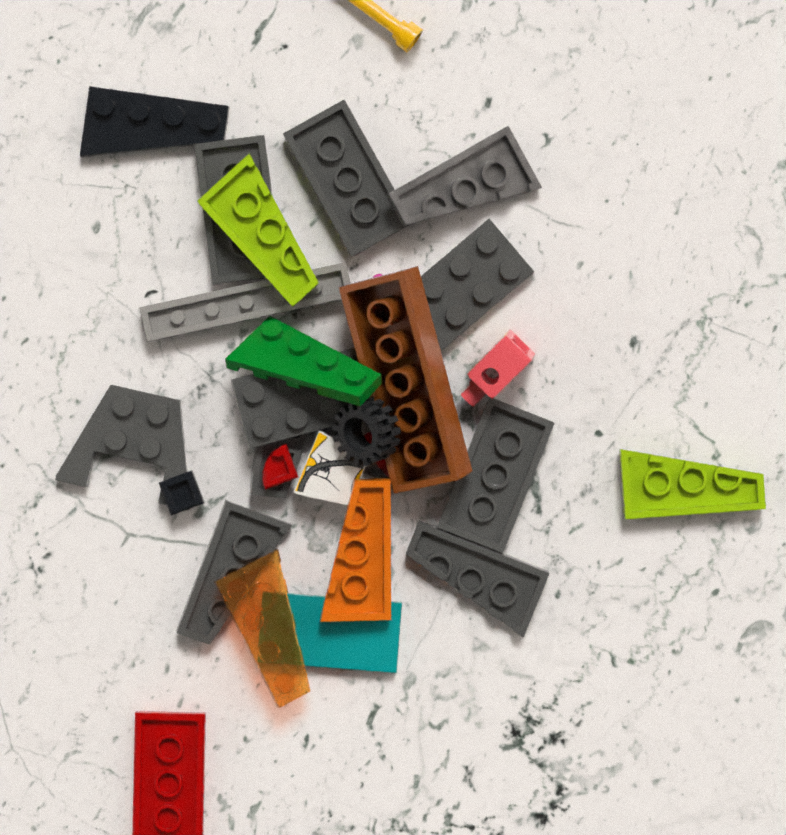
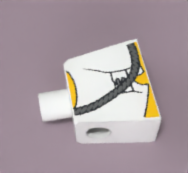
(328, 473)

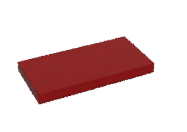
(169, 773)

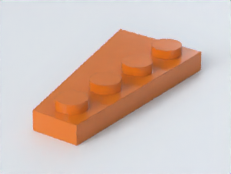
(362, 564)

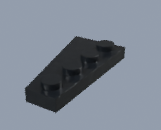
(137, 121)

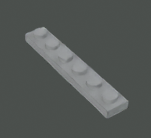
(236, 305)

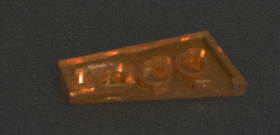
(264, 619)

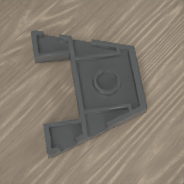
(130, 427)

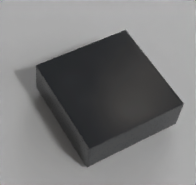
(181, 492)

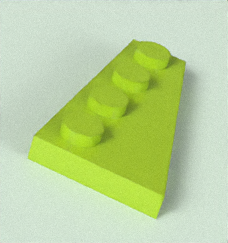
(256, 225)
(681, 487)

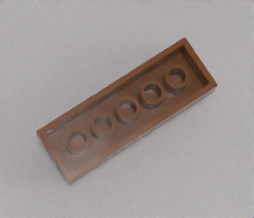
(399, 341)

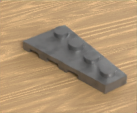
(471, 178)

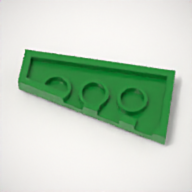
(303, 362)

